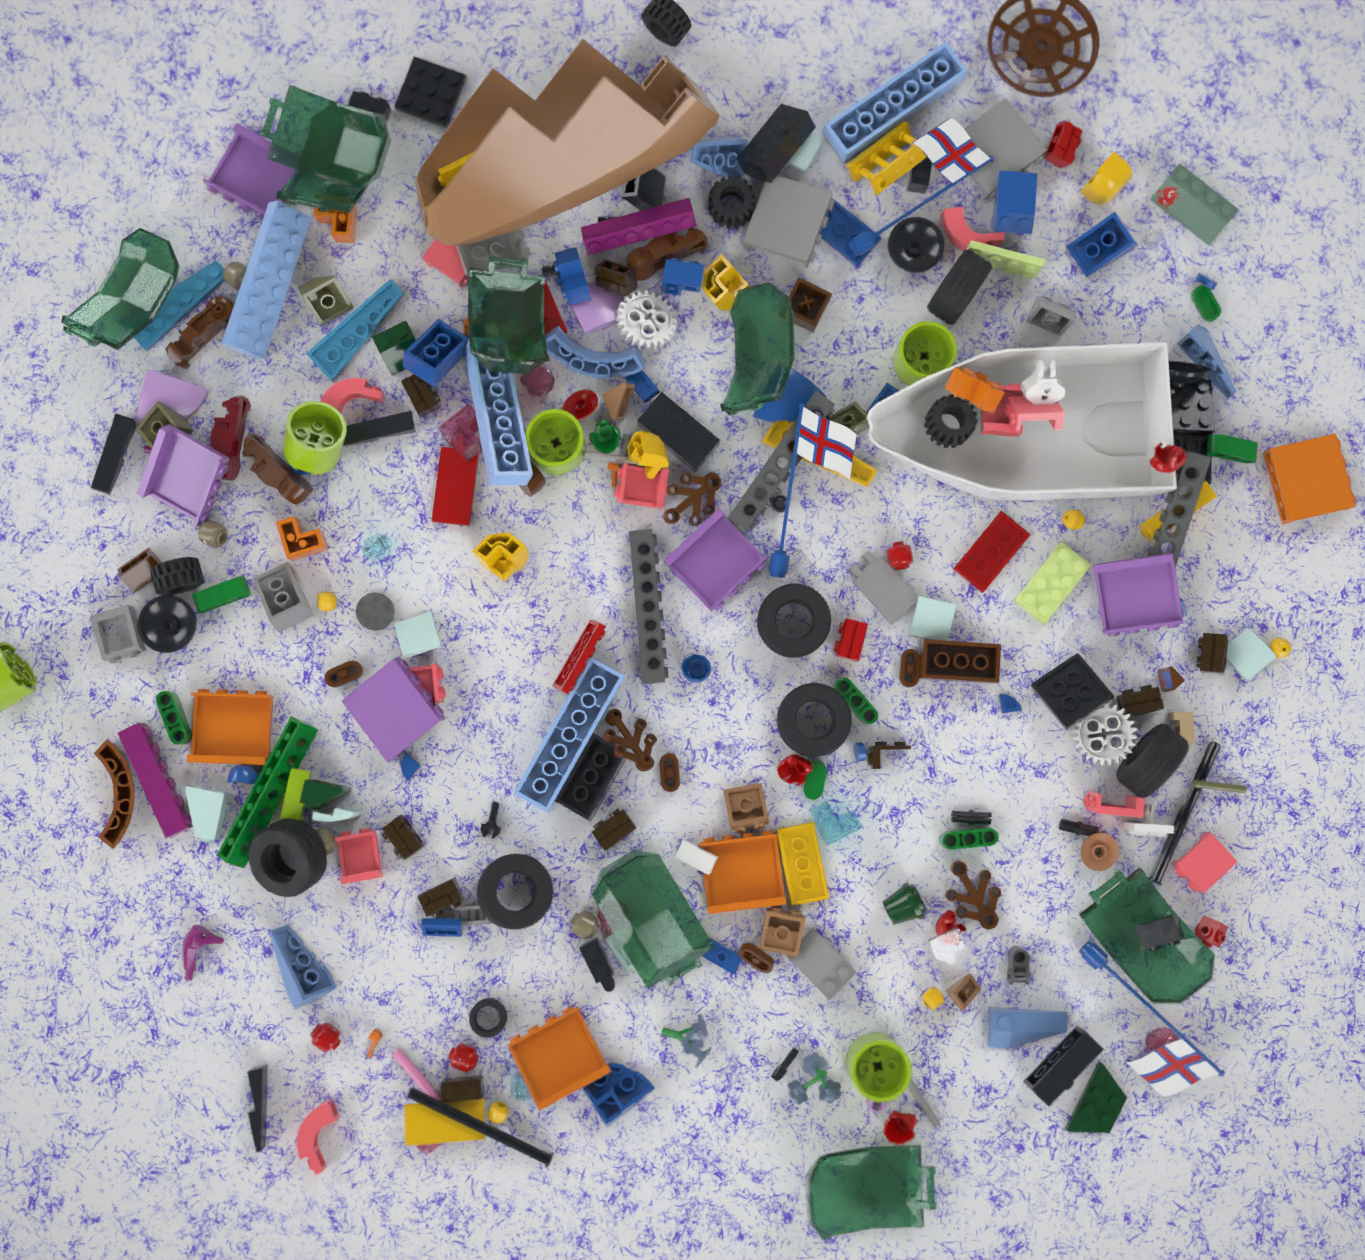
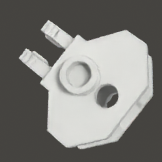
(1043, 384)

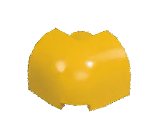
(1108, 180)
(722, 283)
(648, 451)
(501, 554)

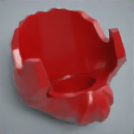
(1168, 458)
(794, 769)
(947, 923)
(900, 1127)

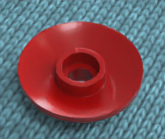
(581, 403)

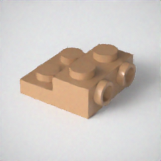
(746, 808)
(782, 931)

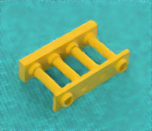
(881, 150)

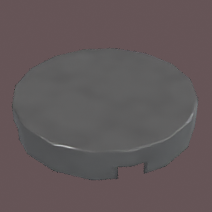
(375, 611)

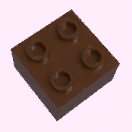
(808, 304)

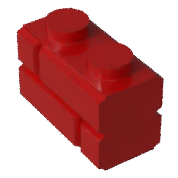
(1063, 144)
(850, 640)

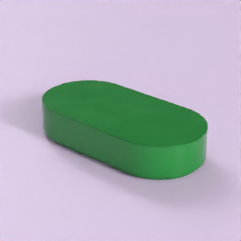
(1206, 303)
(815, 781)

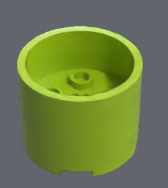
(926, 340)
(549, 428)
(314, 437)
(15, 677)
(879, 1083)

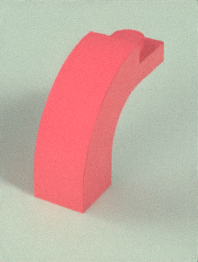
(961, 235)
(349, 389)
(308, 1134)

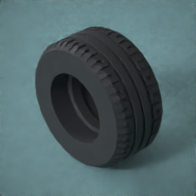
(959, 287)
(794, 594)
(840, 715)
(1152, 760)
(269, 866)
(534, 910)

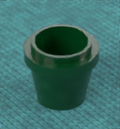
(904, 905)

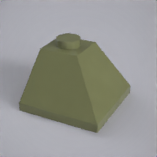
(325, 298)
(159, 417)

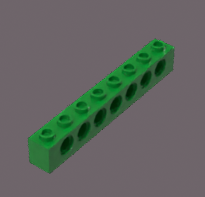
(267, 791)

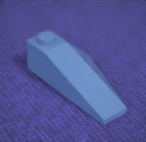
(301, 973)

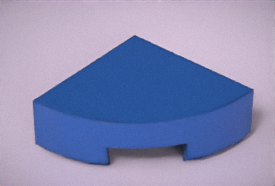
(1208, 282)
(1008, 704)
(409, 766)

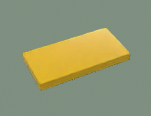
(802, 863)
(430, 1127)

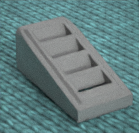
(457, 915)

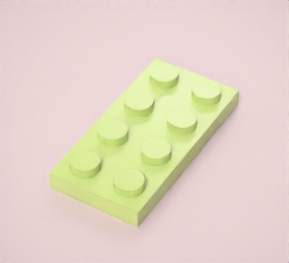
(1008, 260)
(1052, 583)

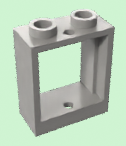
(111, 615)

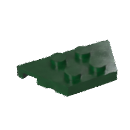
(1098, 1104)

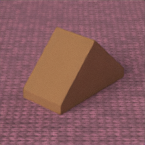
(618, 400)
(963, 991)

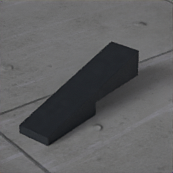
(379, 428)
(113, 453)
(258, 1115)

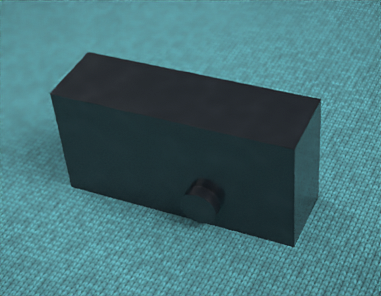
(776, 143)
(679, 432)
(590, 778)
(1063, 1065)

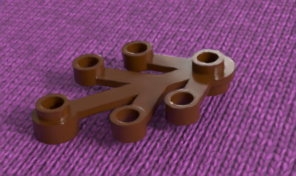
(694, 498)
(642, 759)
(976, 897)

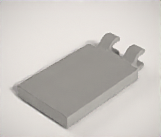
(503, 246)
(883, 587)

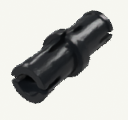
(971, 817)

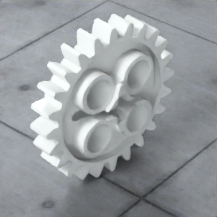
(633, 307)
(1108, 751)

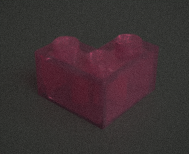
(460, 432)

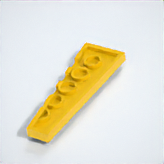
(860, 472)

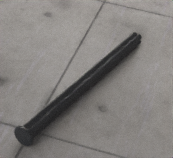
(1184, 814)
(480, 1126)

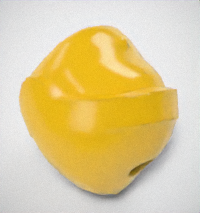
(1073, 519)
(326, 601)
(1280, 647)
(932, 998)
(498, 1112)

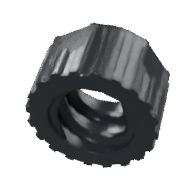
(777, 498)

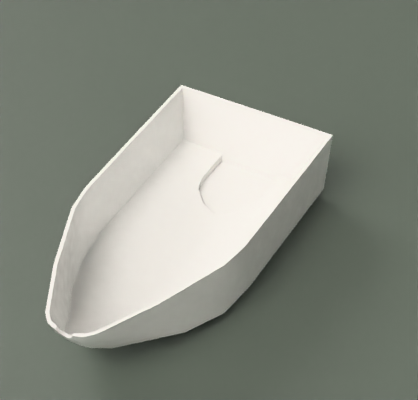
(1111, 424)

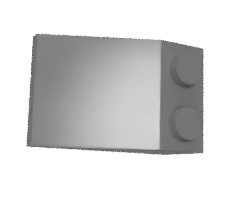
(1051, 316)
(282, 597)
(822, 964)

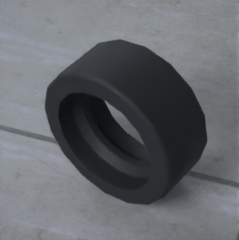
(473, 1018)

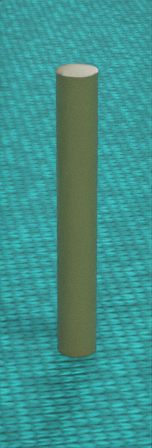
(1219, 786)

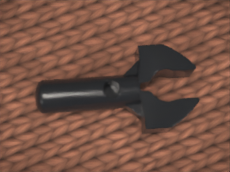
(492, 821)
(781, 1070)

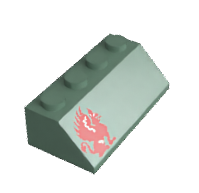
(1194, 204)

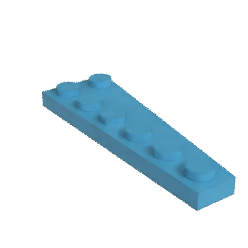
(181, 302)
(350, 335)

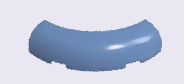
(593, 362)

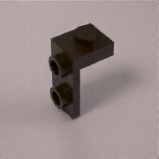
(873, 758)

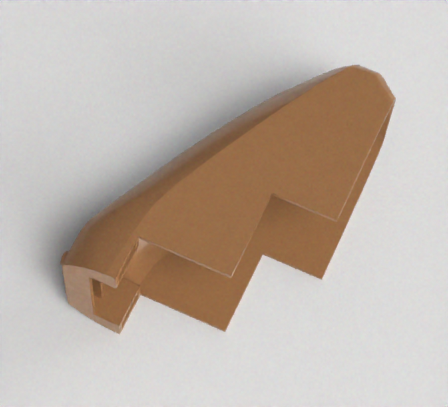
(556, 151)

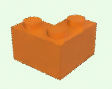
(342, 223)
(975, 388)
(297, 543)

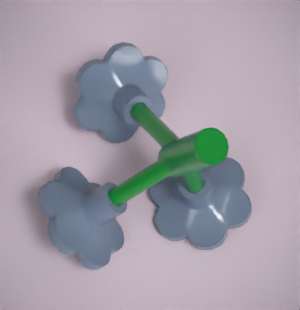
(692, 1040)
(816, 1068)

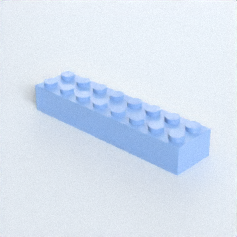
(894, 102)
(266, 280)
(499, 424)
(569, 734)

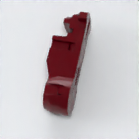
(229, 432)

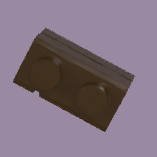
(616, 277)
(421, 395)
(1213, 653)
(1141, 701)
(613, 829)
(402, 837)
(441, 897)
(462, 1088)

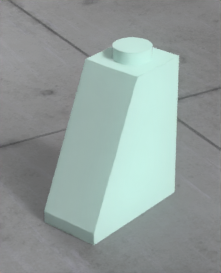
(207, 812)

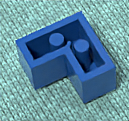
(571, 276)
(682, 276)

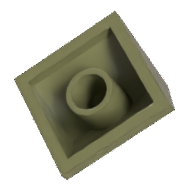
(851, 417)

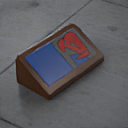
(1169, 679)

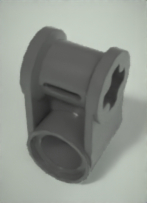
(1018, 970)

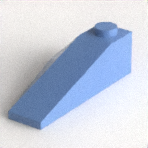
(719, 155)
(1202, 351)
(1019, 1026)

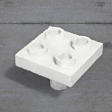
(1148, 824)

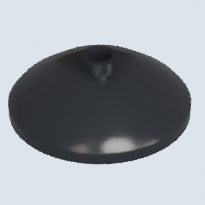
(916, 233)
(1186, 373)
(155, 621)

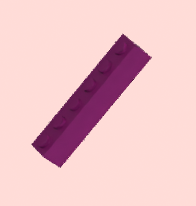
(638, 226)
(155, 779)

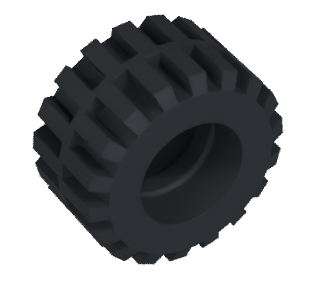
(666, 21)
(736, 188)
(961, 411)
(177, 576)

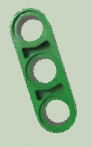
(1232, 448)
(221, 594)
(864, 704)
(166, 712)
(978, 838)

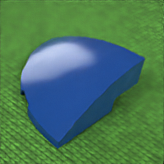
(797, 391)
(617, 1092)

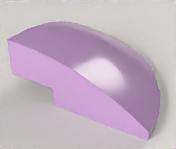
(599, 311)
(172, 392)

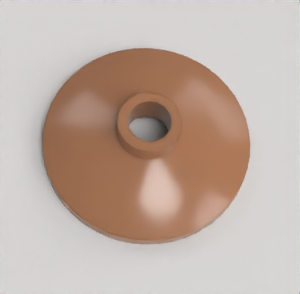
(1105, 857)

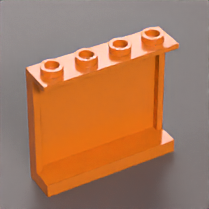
(1309, 478)
(231, 727)
(744, 873)
(557, 1057)

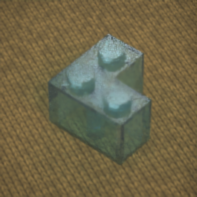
(833, 828)

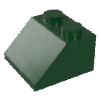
(393, 344)
(321, 793)

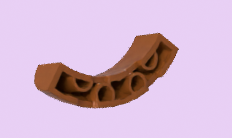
(123, 793)

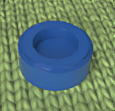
(859, 751)

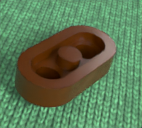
(911, 669)
(344, 674)
(669, 772)
(756, 958)

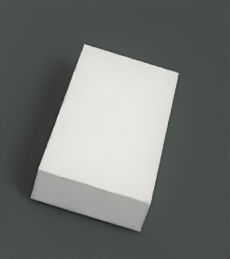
(696, 857)

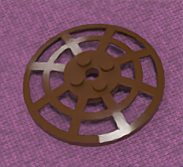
(1053, 41)

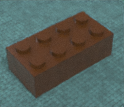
(960, 661)

